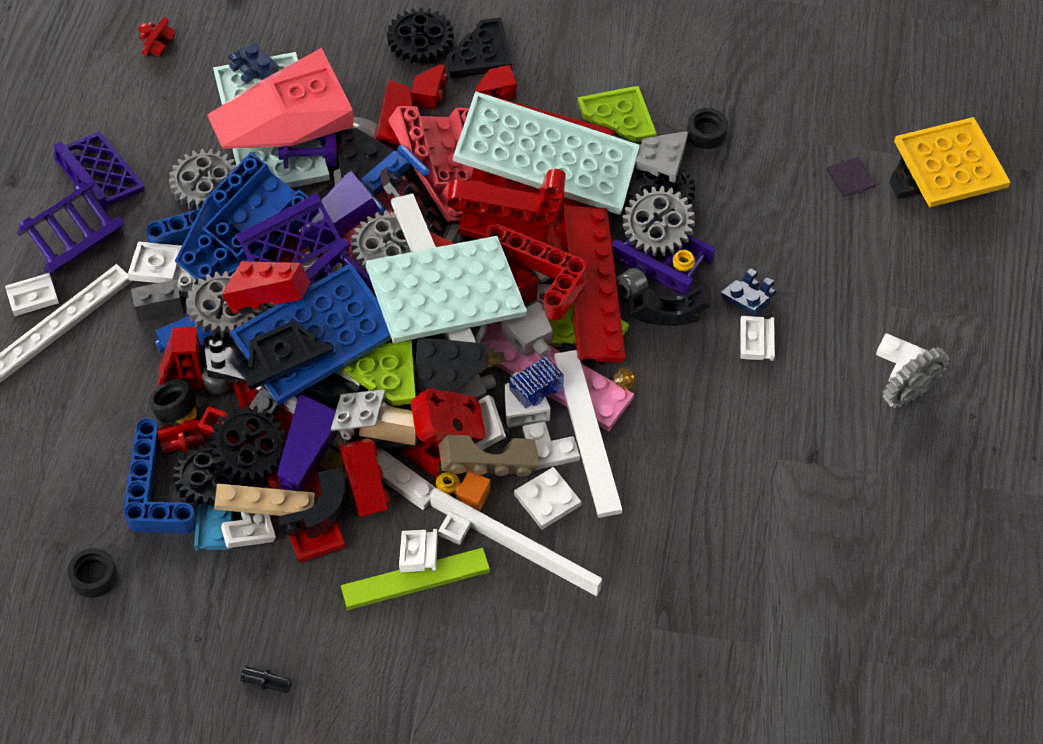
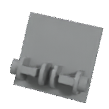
(357, 411)

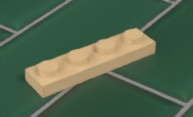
(261, 500)

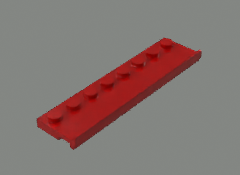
(597, 305)

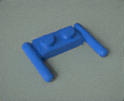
(397, 162)

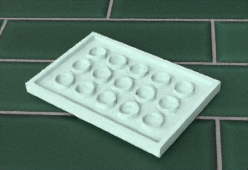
(445, 289)

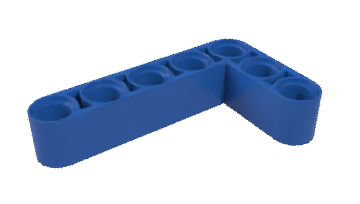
(171, 229)
(145, 485)

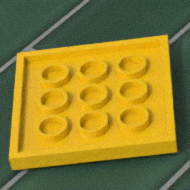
(952, 162)

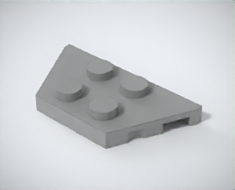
(662, 154)

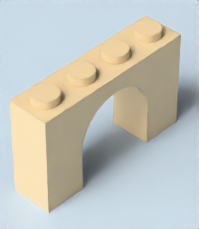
(392, 425)

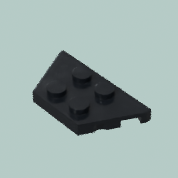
(282, 353)
(225, 359)

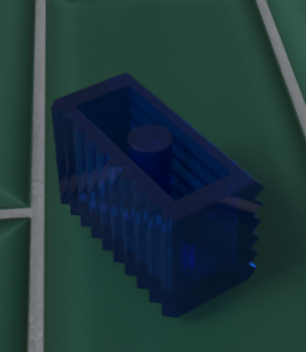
(536, 382)

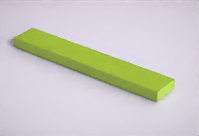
(402, 583)

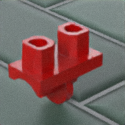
(152, 43)
(180, 436)

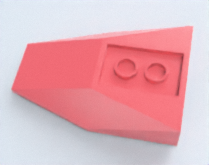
(285, 108)
(434, 144)

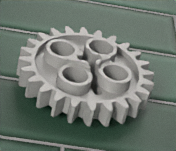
(199, 176)
(671, 234)
(385, 243)
(205, 306)
(916, 377)

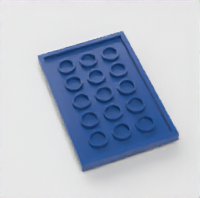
(335, 310)

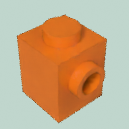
(473, 490)

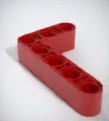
(510, 203)
(565, 268)

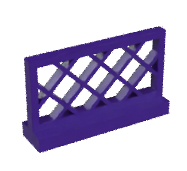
(73, 167)
(284, 218)

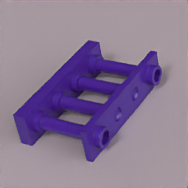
(327, 151)
(72, 249)
(325, 264)
(662, 272)

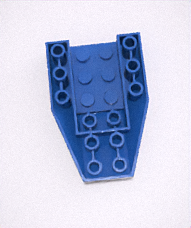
(235, 205)

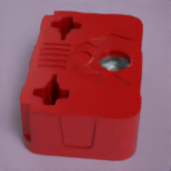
(446, 413)

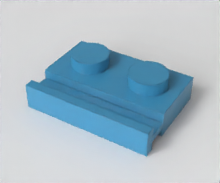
(208, 528)

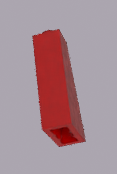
(393, 96)

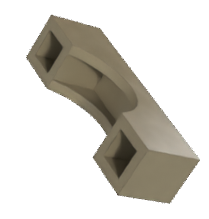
(461, 455)

